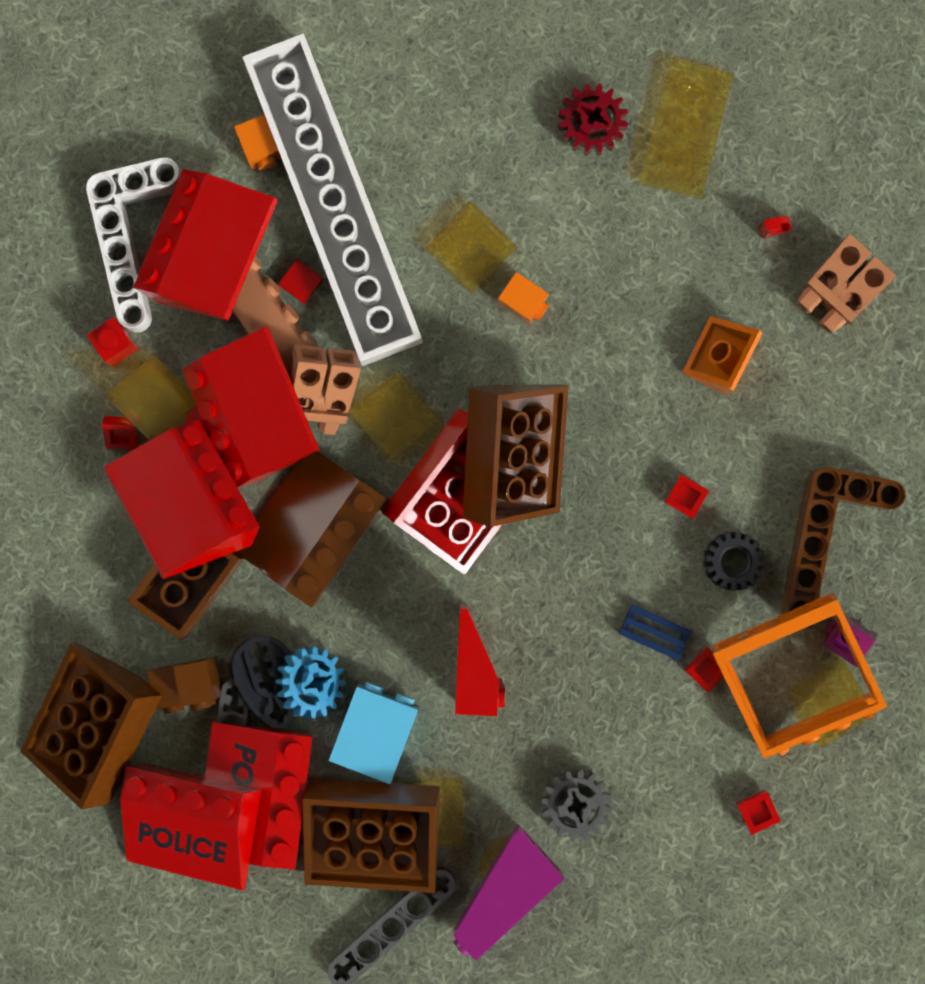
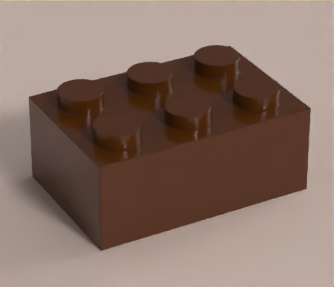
(183, 598)

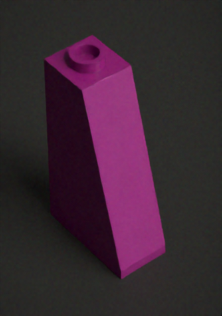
(509, 890)

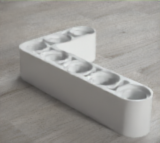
(122, 235)

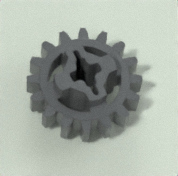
(561, 807)

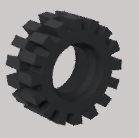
(752, 554)

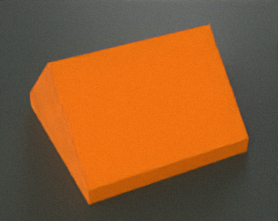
(721, 354)

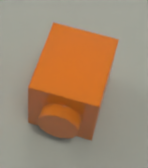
(258, 143)
(524, 299)

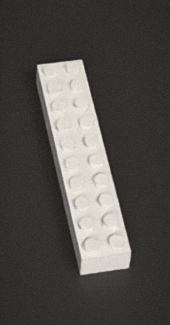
(333, 199)

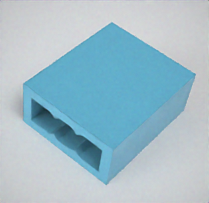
(374, 732)

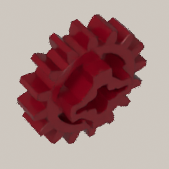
(583, 111)

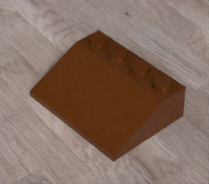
(514, 452)
(312, 527)
(90, 726)
(371, 835)

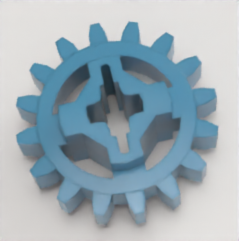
(300, 672)

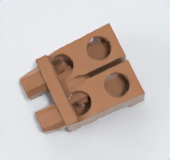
(837, 293)
(325, 384)

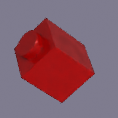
(113, 341)

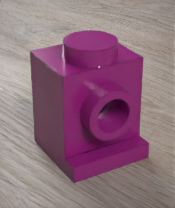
(837, 644)

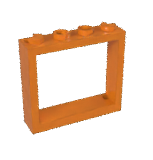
(809, 729)

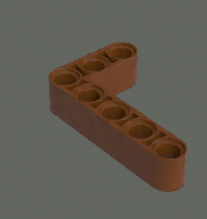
(828, 500)

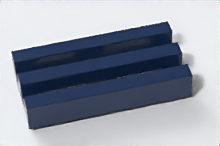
(681, 643)

